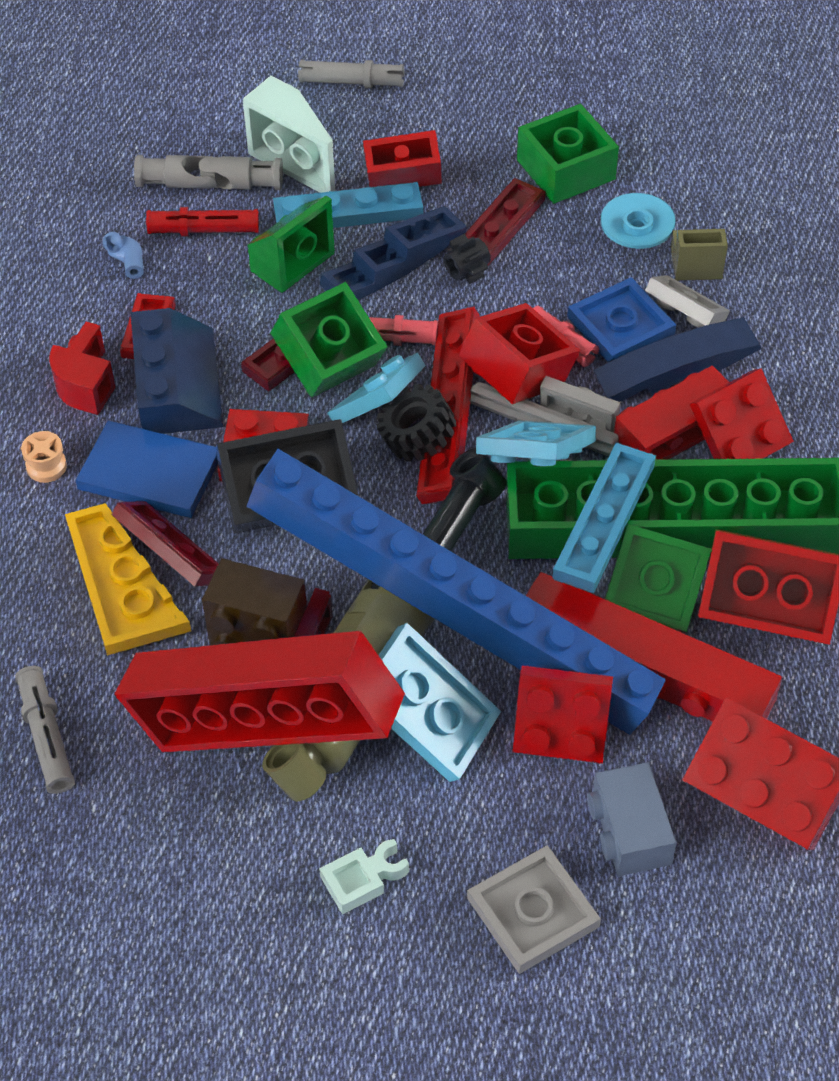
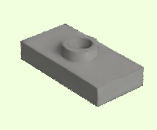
(579, 403)

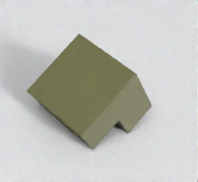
(698, 254)

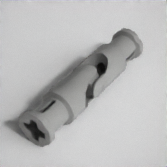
(215, 172)

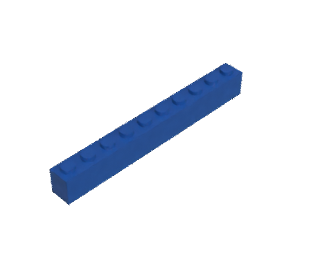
(444, 584)

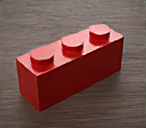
(666, 421)

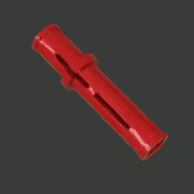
(202, 221)

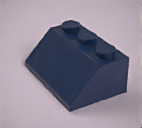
(175, 372)

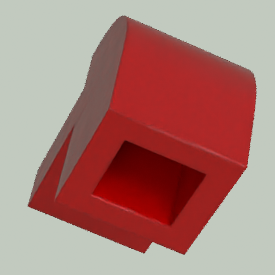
(80, 373)

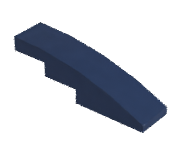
(399, 253)
(676, 357)

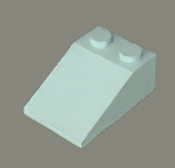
(285, 127)

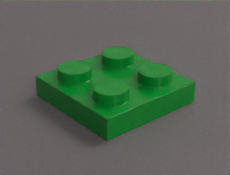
(657, 576)

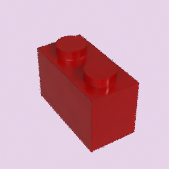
(403, 159)

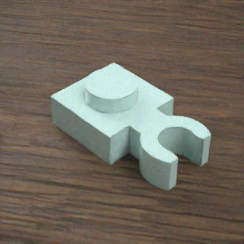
(358, 879)

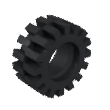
(423, 436)

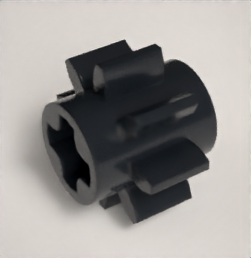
(467, 258)

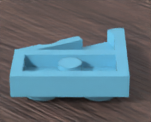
(379, 388)

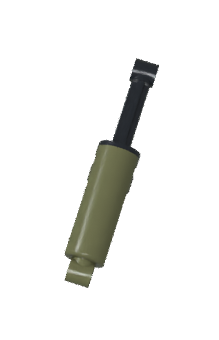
(377, 613)

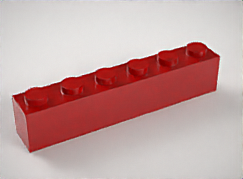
(694, 671)

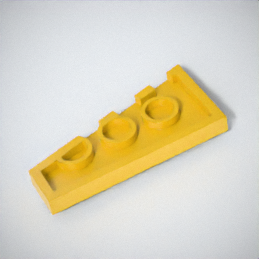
(122, 589)

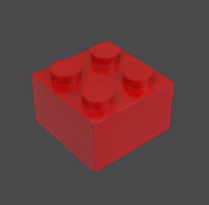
(517, 351)

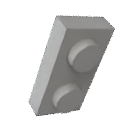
(675, 295)

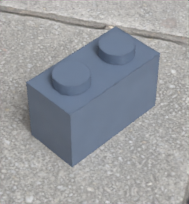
(632, 819)

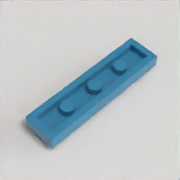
(362, 204)
(604, 518)

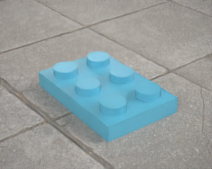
(535, 440)
(441, 708)

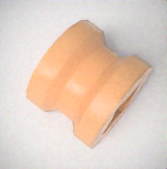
(44, 456)

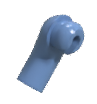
(127, 251)

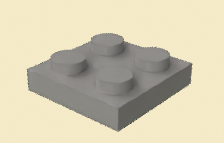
(533, 909)

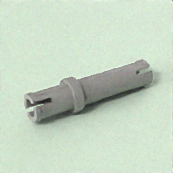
(351, 73)
(56, 769)

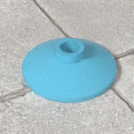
(638, 220)

